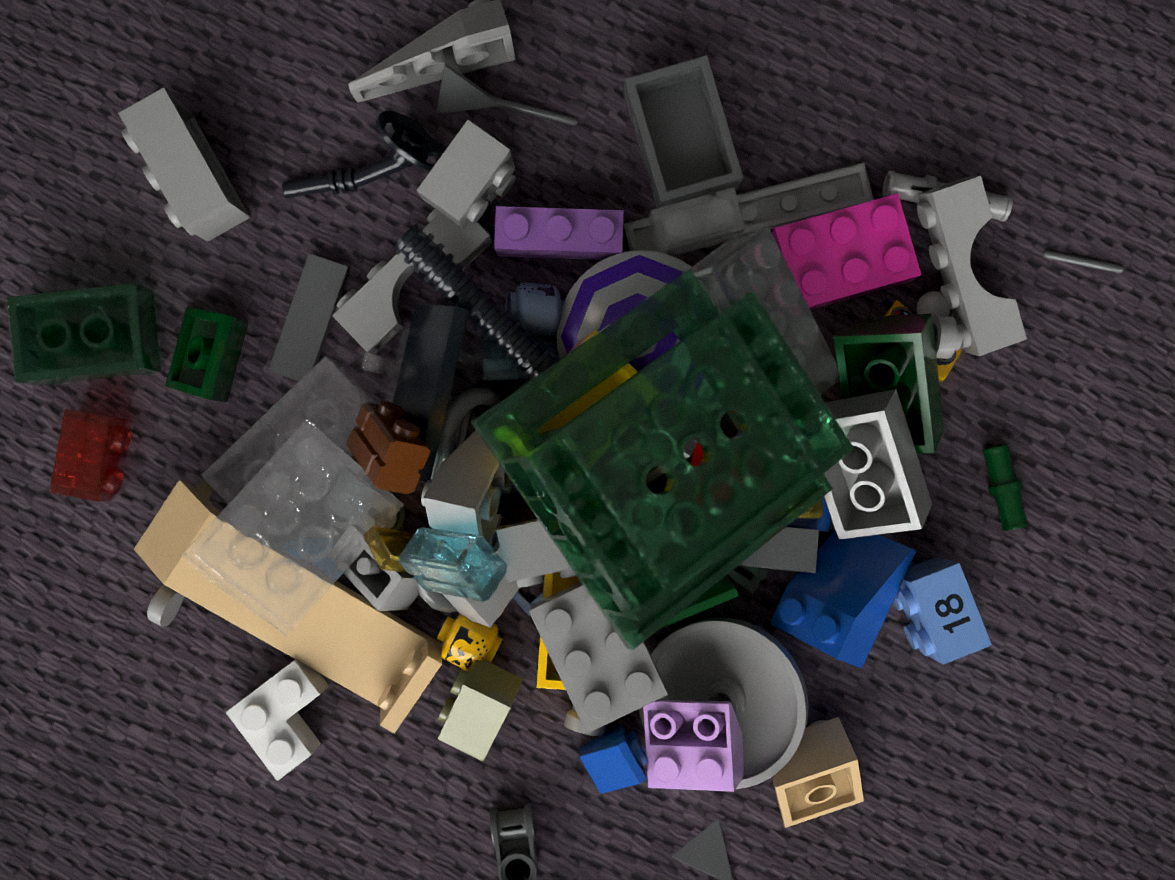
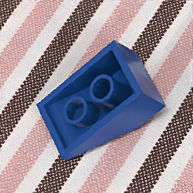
(846, 597)

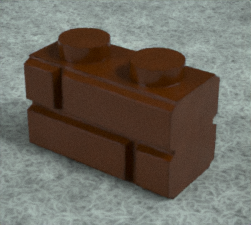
(388, 447)

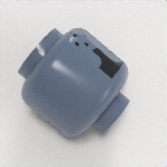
(536, 308)

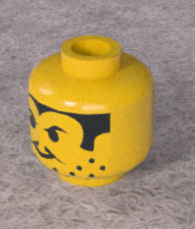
(468, 642)

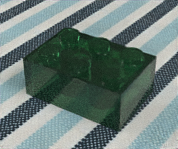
(84, 334)

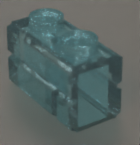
(453, 563)

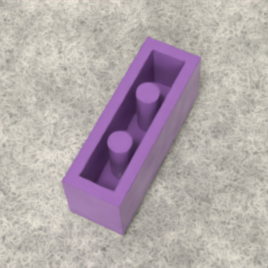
(558, 233)

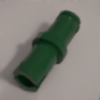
(1005, 487)

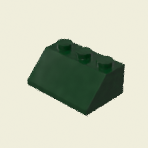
(900, 356)

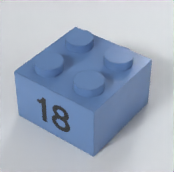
(940, 611)

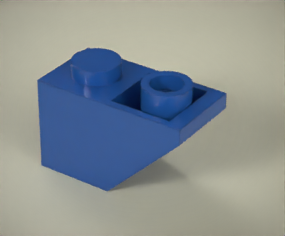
(615, 759)

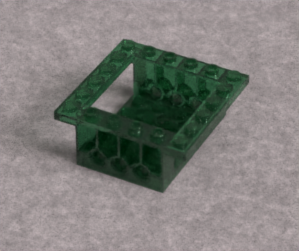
(587, 481)

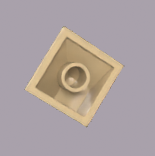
(819, 775)

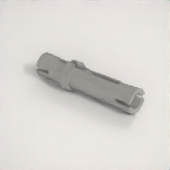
(900, 183)

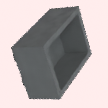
(682, 132)

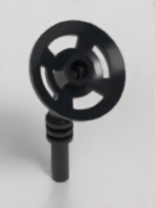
(408, 149)

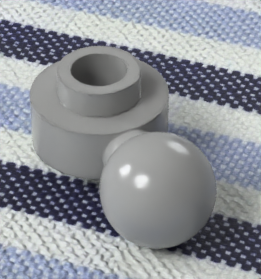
(946, 331)

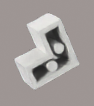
(271, 718)

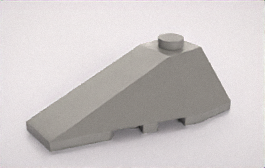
(464, 41)
(467, 491)

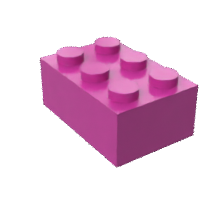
(849, 251)

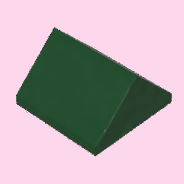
(206, 354)

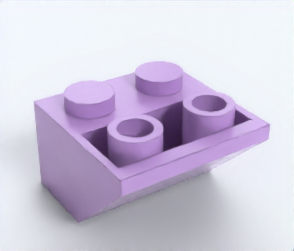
(693, 745)

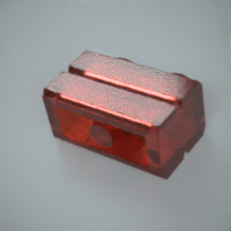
(89, 455)

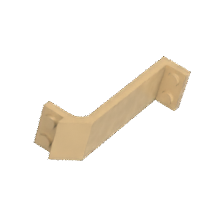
(338, 637)

